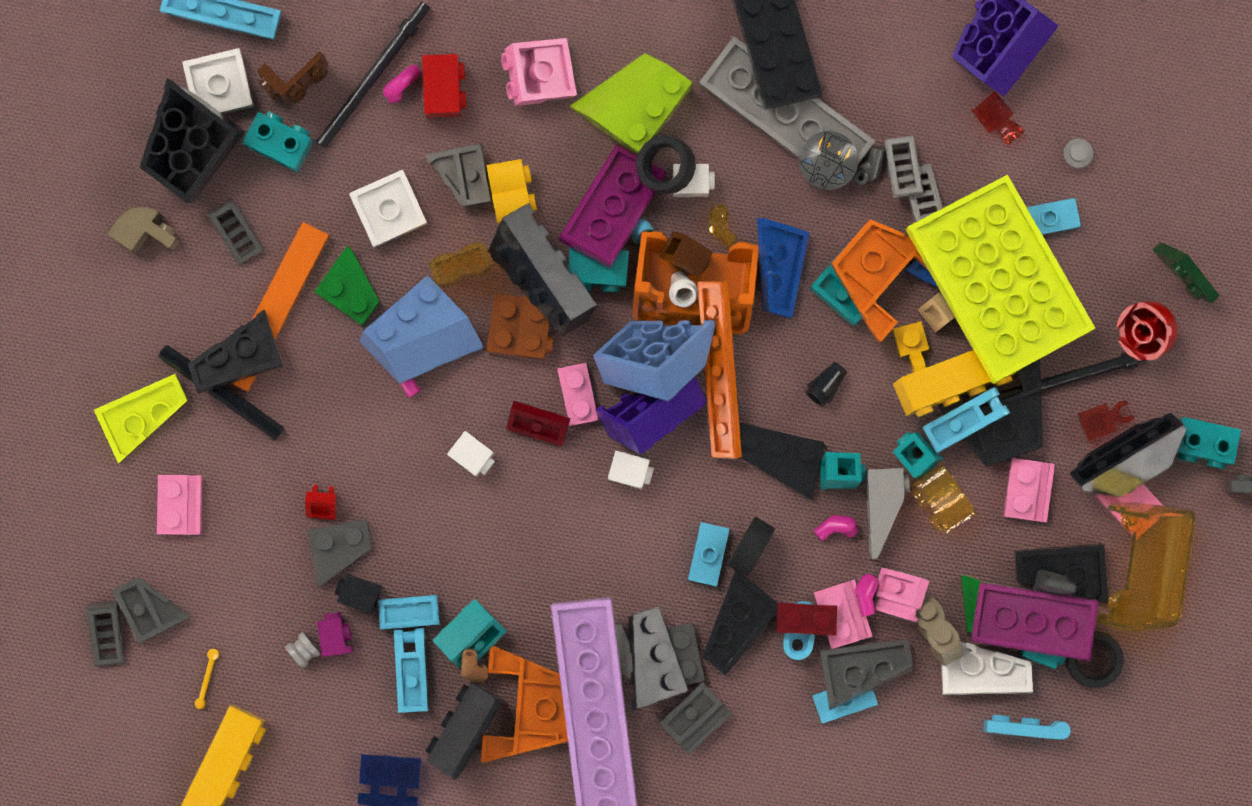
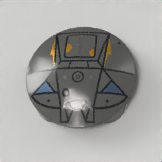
(828, 160)

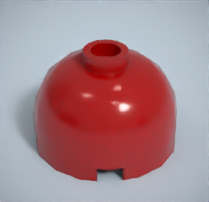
(1147, 330)

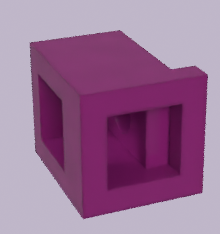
(334, 635)

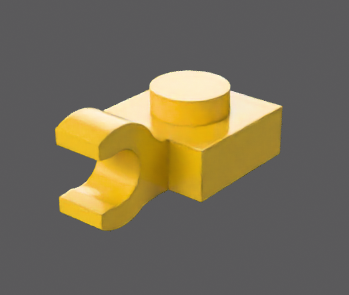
(912, 342)

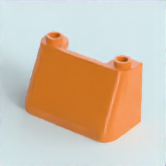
(654, 280)

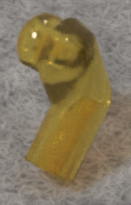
(718, 225)

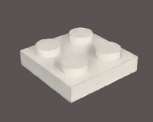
(220, 80)
(388, 208)

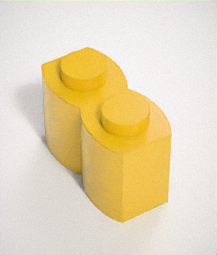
(509, 187)

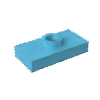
(1056, 216)
(708, 554)
(408, 612)
(857, 704)

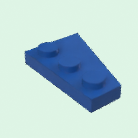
(781, 264)

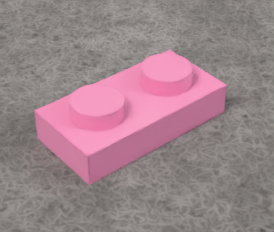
(578, 394)

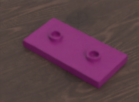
(610, 208)
(1035, 621)

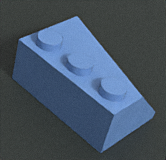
(420, 333)
(655, 356)

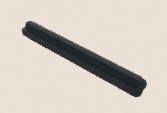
(226, 396)

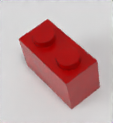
(442, 86)

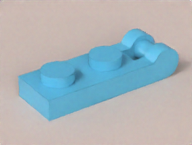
(965, 420)
(411, 671)
(1028, 727)

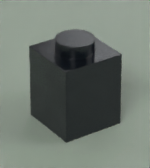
(358, 593)

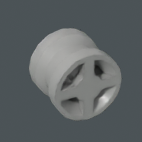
(303, 650)

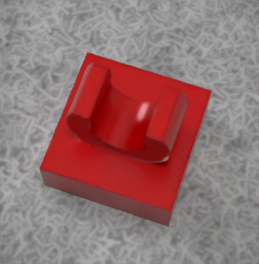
(321, 504)

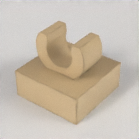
(936, 312)

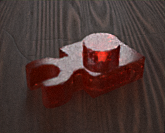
(1100, 421)

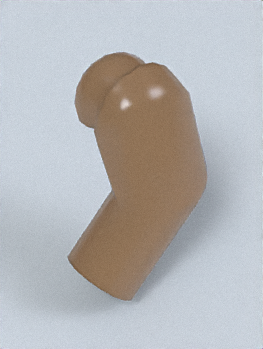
(470, 668)

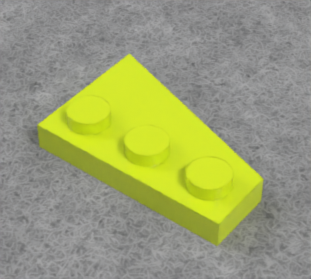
(139, 414)

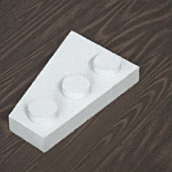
(986, 673)

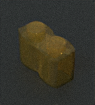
(453, 268)
(943, 499)

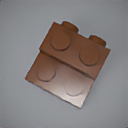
(518, 328)

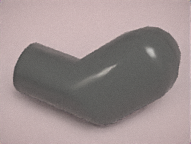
(871, 168)

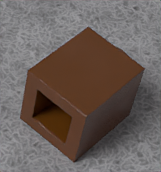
(686, 254)

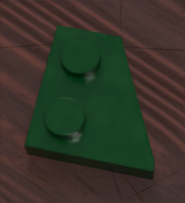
(1187, 272)

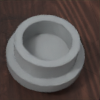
(1078, 153)

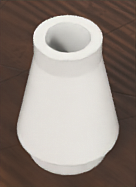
(682, 290)

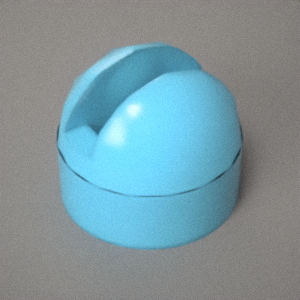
(641, 226)

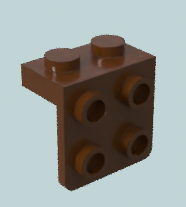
(295, 88)

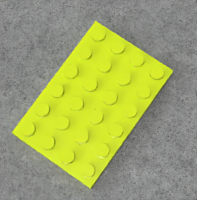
(1000, 279)

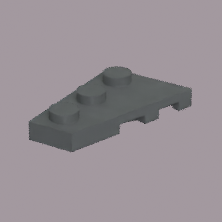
(862, 668)

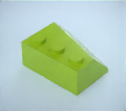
(635, 101)

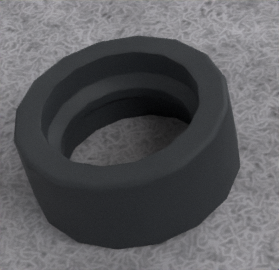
(645, 159)
(751, 546)
(1113, 672)

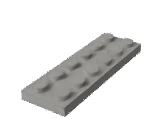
(790, 125)

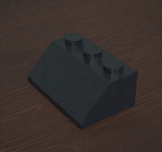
(463, 729)

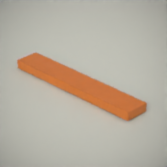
(289, 282)
(720, 371)

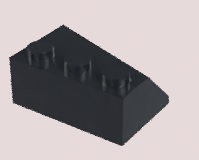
(187, 142)

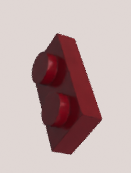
(538, 423)
(806, 619)

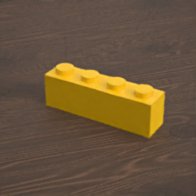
(943, 384)
(226, 759)

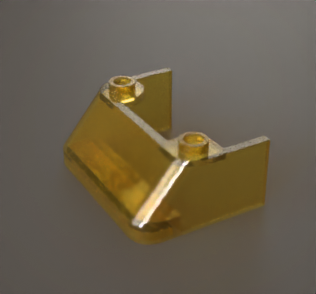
(1155, 567)

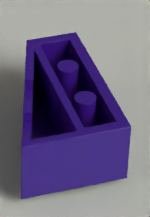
(644, 419)

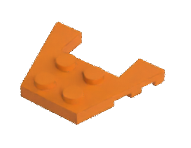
(868, 269)
(539, 708)

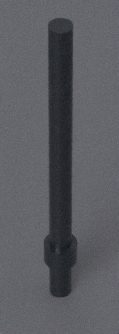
(407, 29)
(1124, 361)

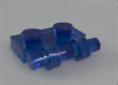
(392, 772)

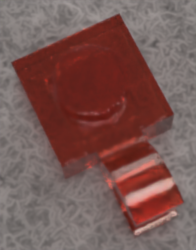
(995, 115)

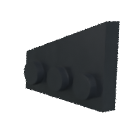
(1080, 563)

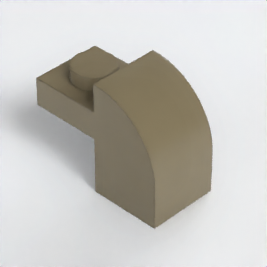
(137, 224)

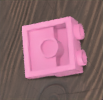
(539, 71)

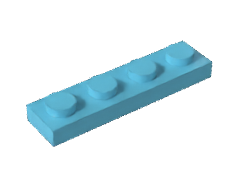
(227, 14)

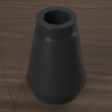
(826, 384)

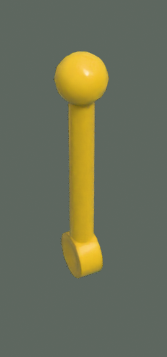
(213, 654)

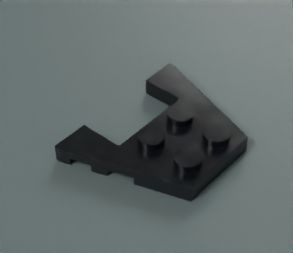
(1017, 431)

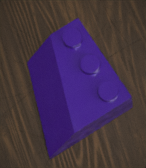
(1003, 41)

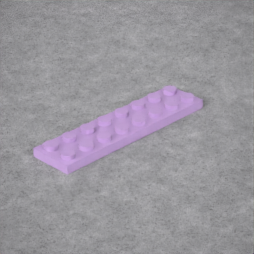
(594, 703)

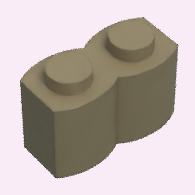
(940, 633)

